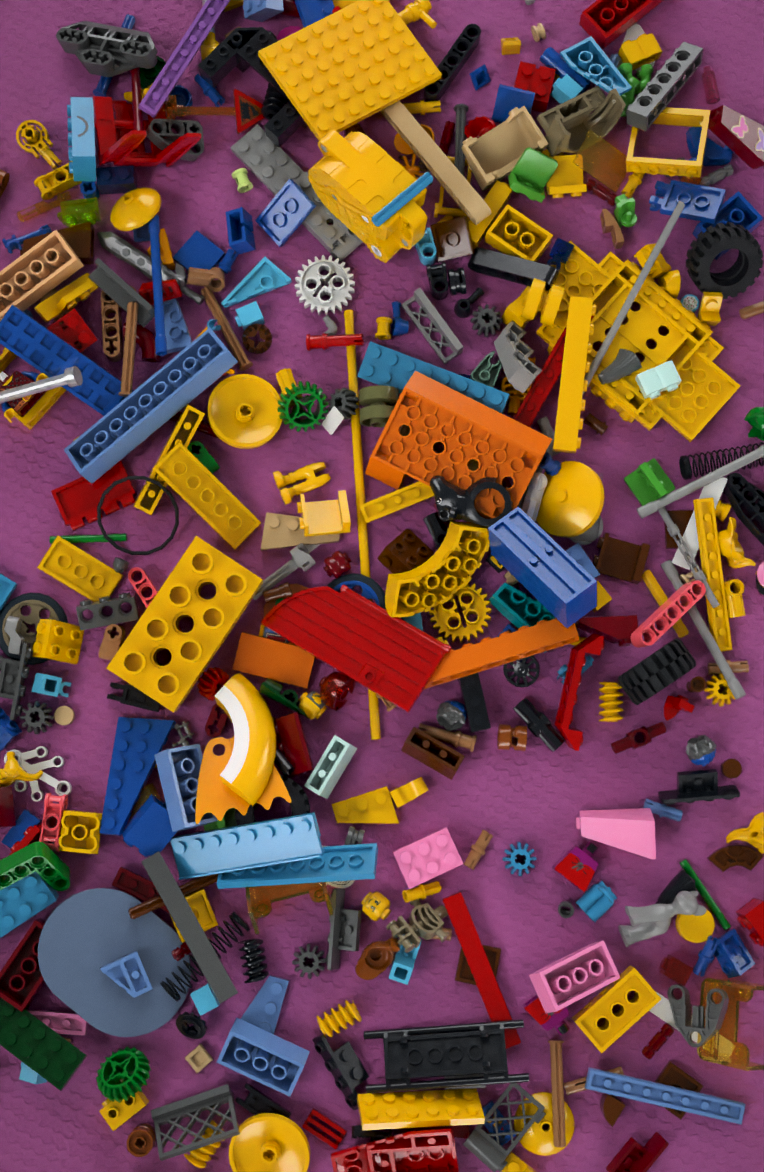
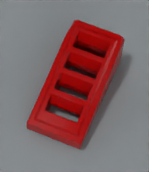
(146, 291)

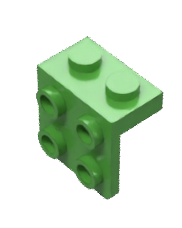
(532, 174)

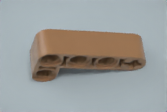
(109, 325)

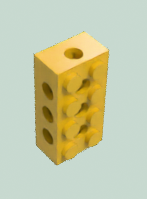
(630, 1010)

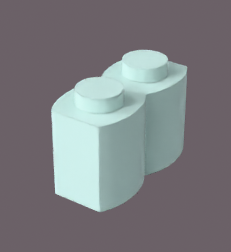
(658, 379)

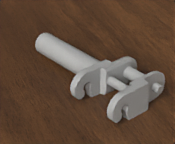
(183, 741)

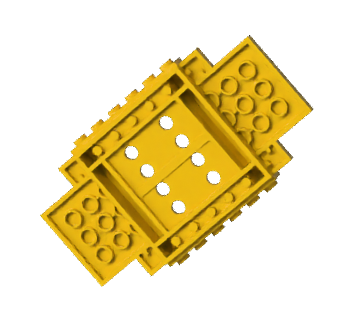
(688, 344)

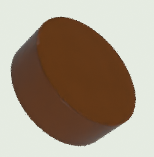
(731, 768)

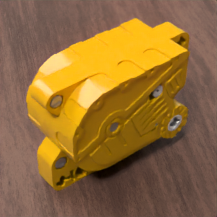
(357, 182)

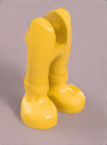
(306, 472)

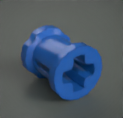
(89, 189)
(551, 466)

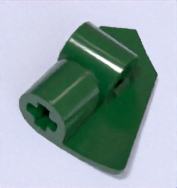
(273, 691)

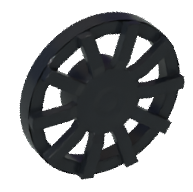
(522, 669)

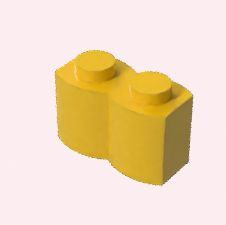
(640, 51)

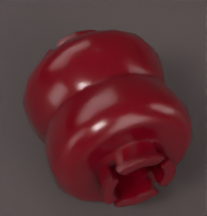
(337, 564)

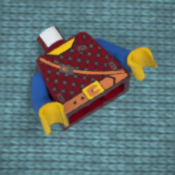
(19, 406)

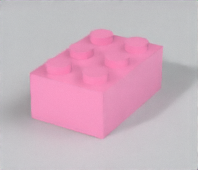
(427, 857)

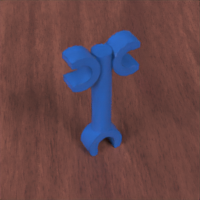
(15, 243)

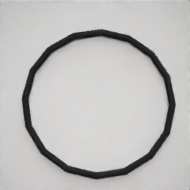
(149, 480)

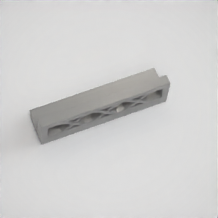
(438, 322)

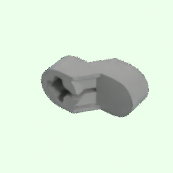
(13, 628)

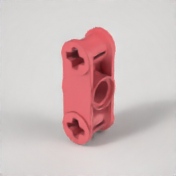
(52, 810)

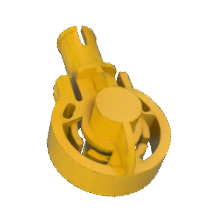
(36, 141)

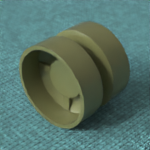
(377, 404)

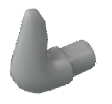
(332, 328)

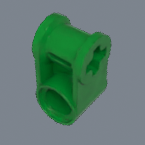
(204, 457)

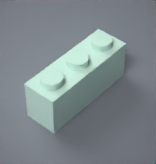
(330, 767)

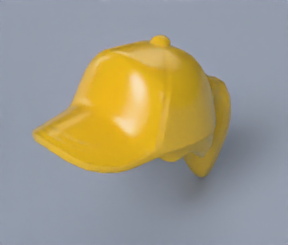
(732, 548)

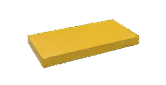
(79, 570)

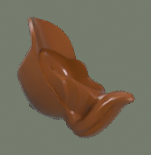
(376, 958)

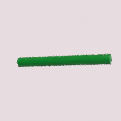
(91, 538)
(705, 895)

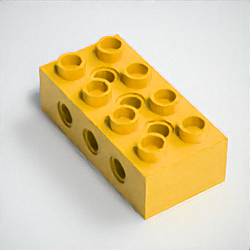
(179, 599)

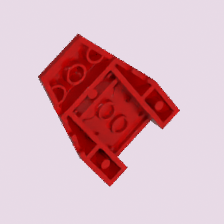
(401, 1153)

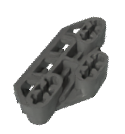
(110, 50)

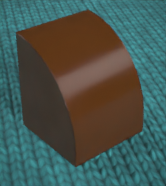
(611, 1108)

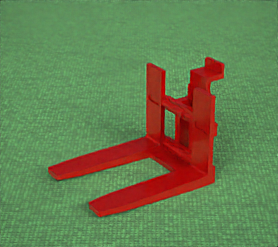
(126, 146)

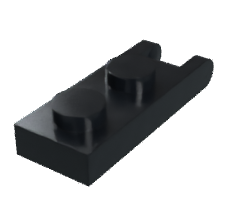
(259, 1103)

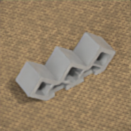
(515, 357)

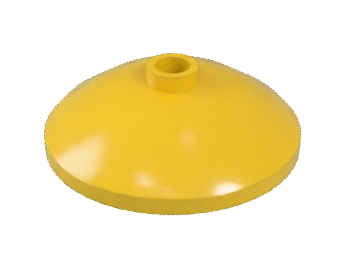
(135, 208)
(539, 1140)

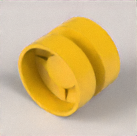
(546, 303)

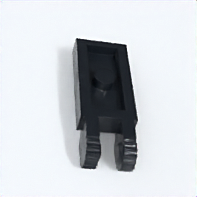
(134, 697)

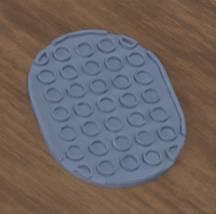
(94, 931)

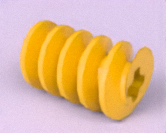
(611, 702)
(339, 1018)
(199, 1156)

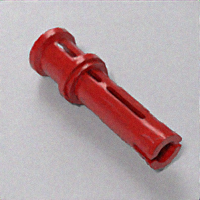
(325, 341)

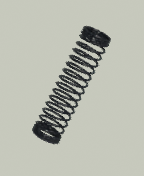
(685, 467)

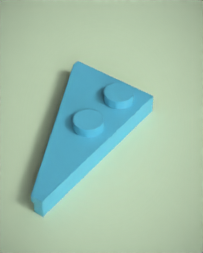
(260, 280)

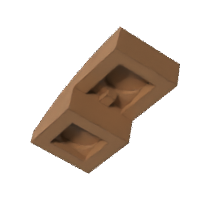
(609, 225)

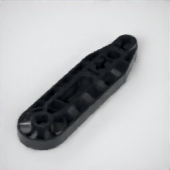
(748, 510)

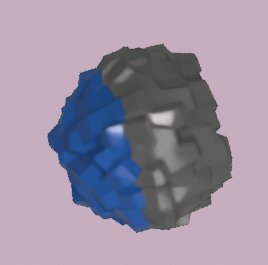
(451, 715)
(701, 750)

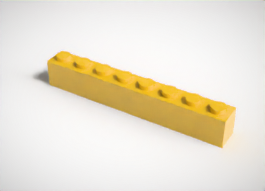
(573, 373)

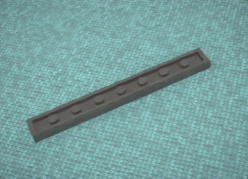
(189, 927)

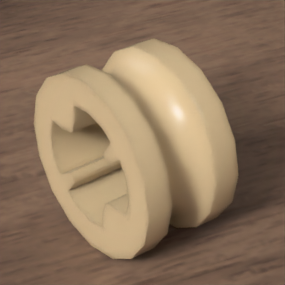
(538, 32)

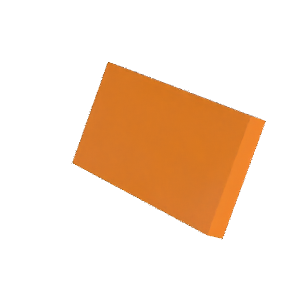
(273, 660)

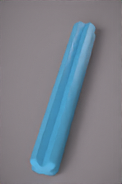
(402, 199)

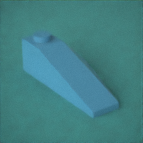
(593, 64)

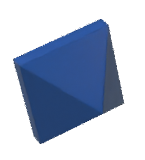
(480, 77)

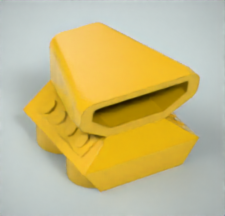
(80, 832)

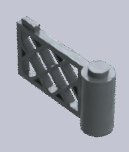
(485, 1146)

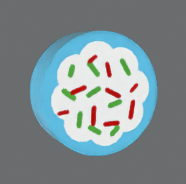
(690, 302)

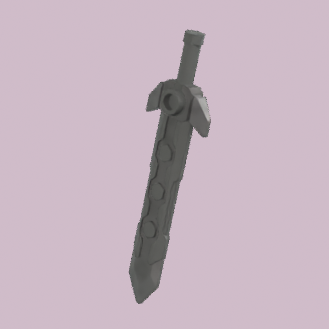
(142, 262)

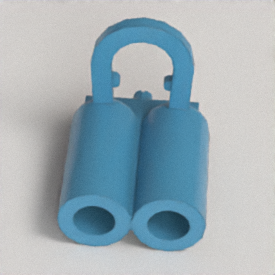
(597, 901)

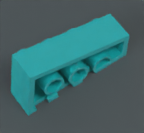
(519, 607)

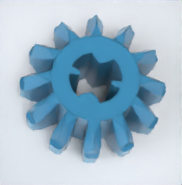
(516, 865)

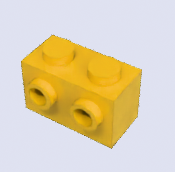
(118, 1113)

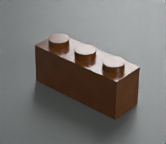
(432, 753)

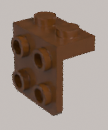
(405, 553)

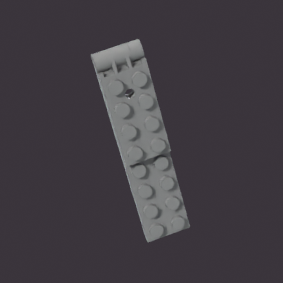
(274, 169)

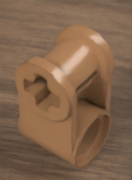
(111, 644)

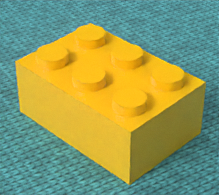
(518, 235)

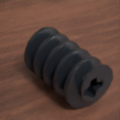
(273, 102)
(254, 960)

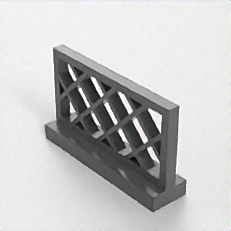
(186, 1108)

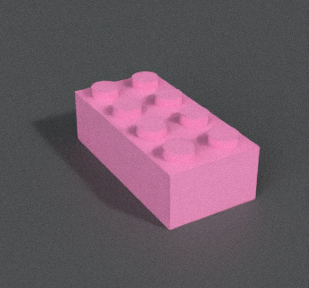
(574, 976)

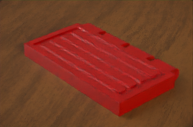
(80, 497)

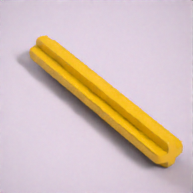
(660, 598)

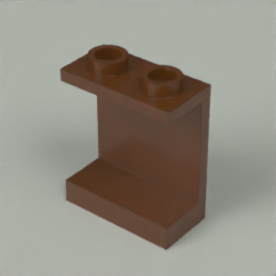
(620, 559)

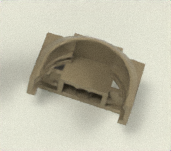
(570, 121)

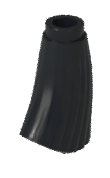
(680, 882)

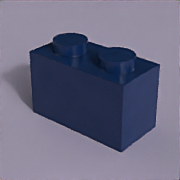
(116, 179)

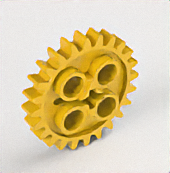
(476, 606)

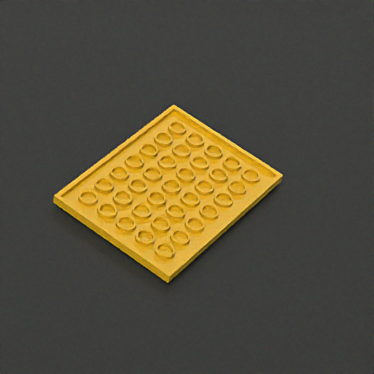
(349, 65)

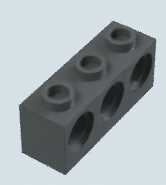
(99, 618)

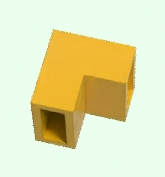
(514, 313)

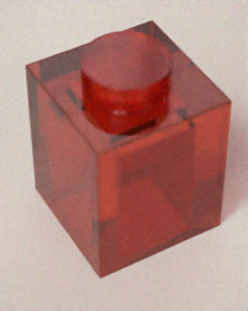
(675, 969)

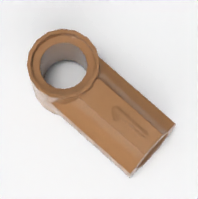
(206, 278)

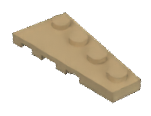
(284, 531)

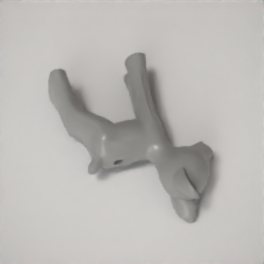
(656, 918)

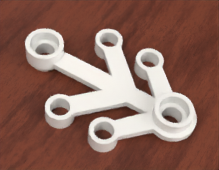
(34, 768)

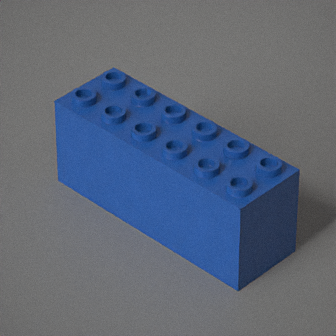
(543, 567)

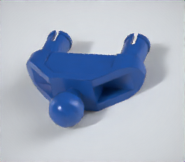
(714, 154)

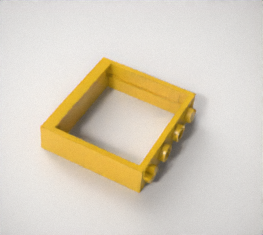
(672, 167)
(43, 403)

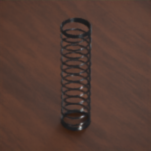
(176, 996)

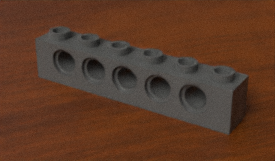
(664, 86)

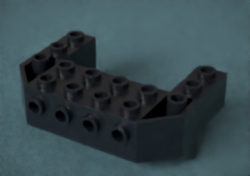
(241, 51)

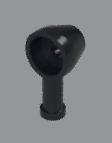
(466, 312)

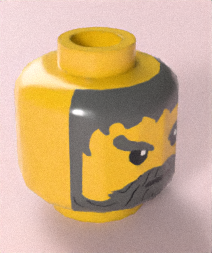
(312, 705)

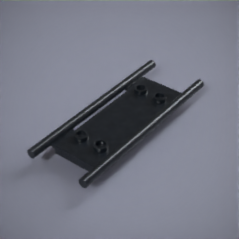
(445, 1053)

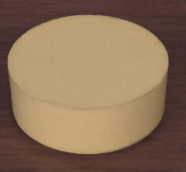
(64, 715)

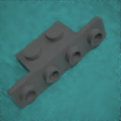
(12, 679)
(343, 929)

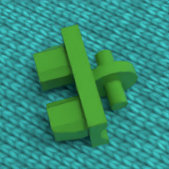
(625, 211)

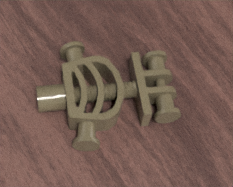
(426, 925)

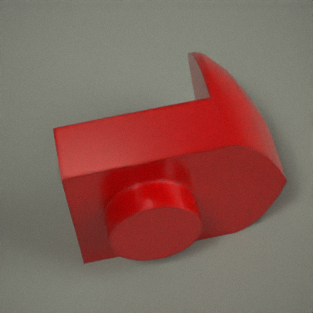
(674, 704)

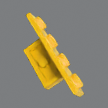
(66, 298)

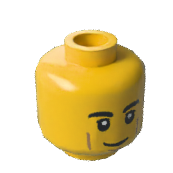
(376, 906)

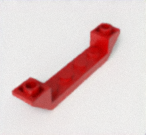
(594, 645)

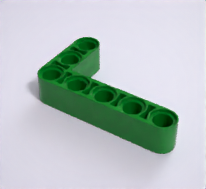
(35, 858)

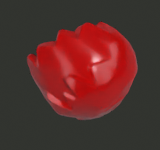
(479, 127)

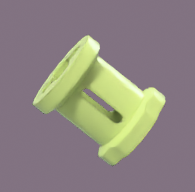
(242, 180)

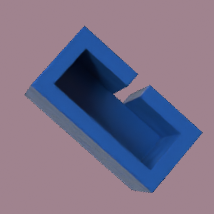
(240, 230)

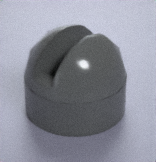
(120, 565)
(565, 913)

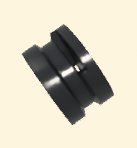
(454, 281)

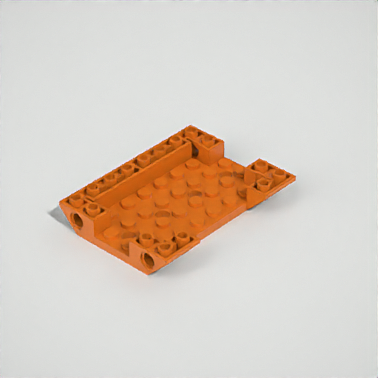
(467, 432)

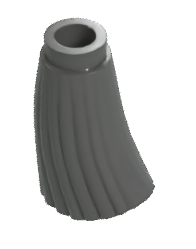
(623, 365)

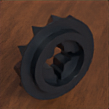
(196, 1031)

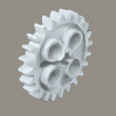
(337, 294)

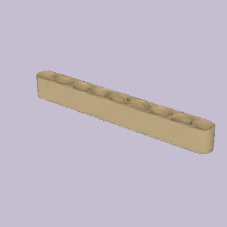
(437, 162)

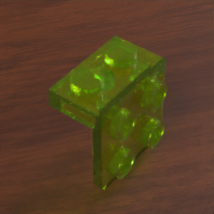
(79, 211)

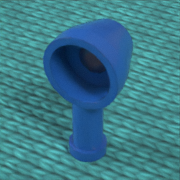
(399, 325)

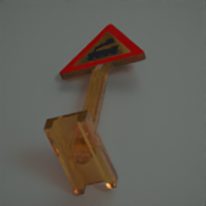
(245, 109)

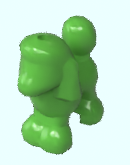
(643, 75)

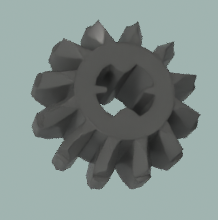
(493, 319)
(344, 401)
(42, 712)
(311, 954)

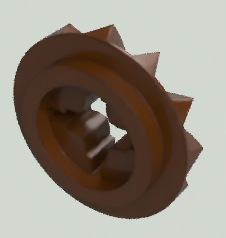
(251, 331)

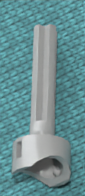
(299, 559)

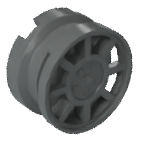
(354, 836)

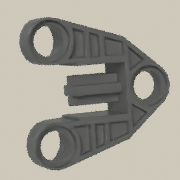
(685, 1013)

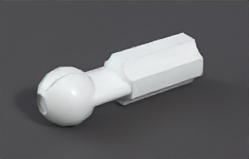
(534, 495)

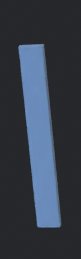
(664, 1095)

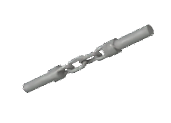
(673, 531)

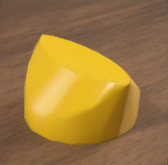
(671, 282)

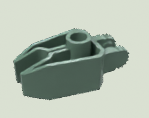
(485, 372)

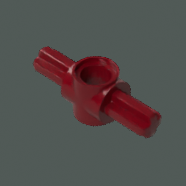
(629, 741)

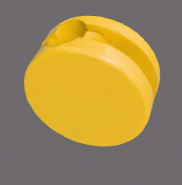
(695, 928)

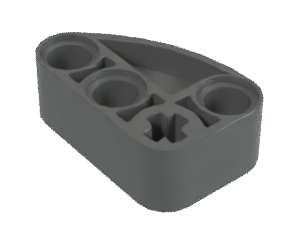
(167, 137)

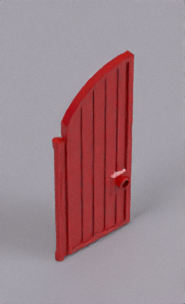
(360, 641)

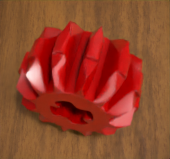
(212, 682)

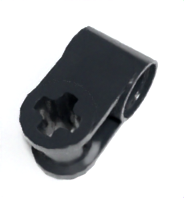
(437, 278)

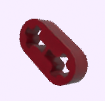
(212, 719)

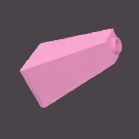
(621, 828)

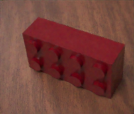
(21, 974)

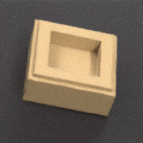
(199, 1058)

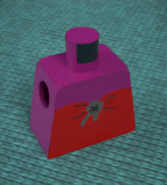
(578, 865)
(547, 1020)

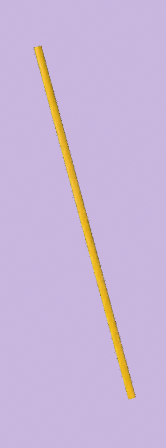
(360, 496)

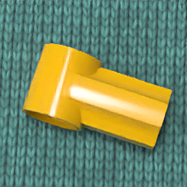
(285, 379)
(734, 599)

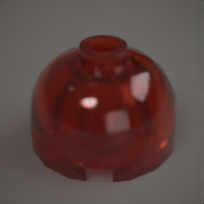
(335, 689)

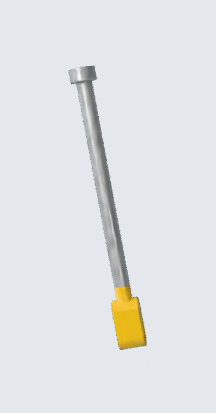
(71, 377)

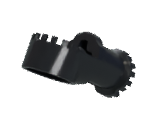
(372, 1134)

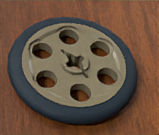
(37, 603)

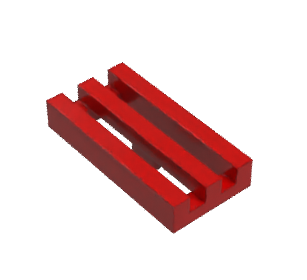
(321, 1136)

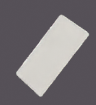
(332, 420)

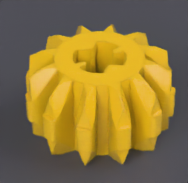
(715, 684)

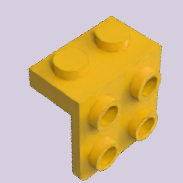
(566, 178)
(58, 641)

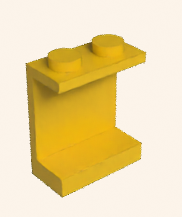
(324, 516)

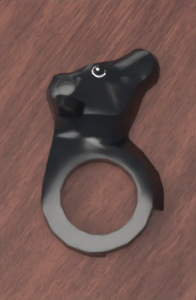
(459, 504)

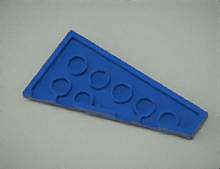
(131, 767)

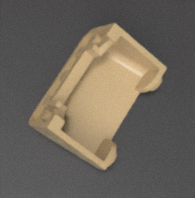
(499, 149)

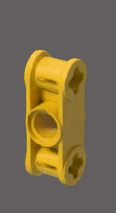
(52, 184)

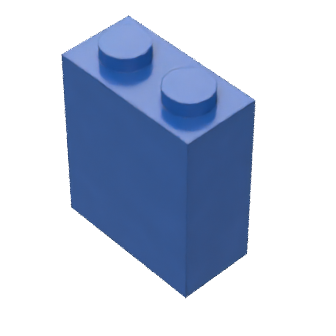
(149, 828)

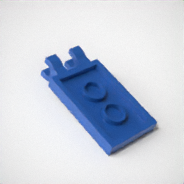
(700, 201)

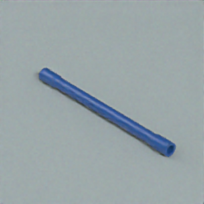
(160, 339)

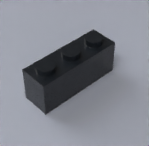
(474, 703)

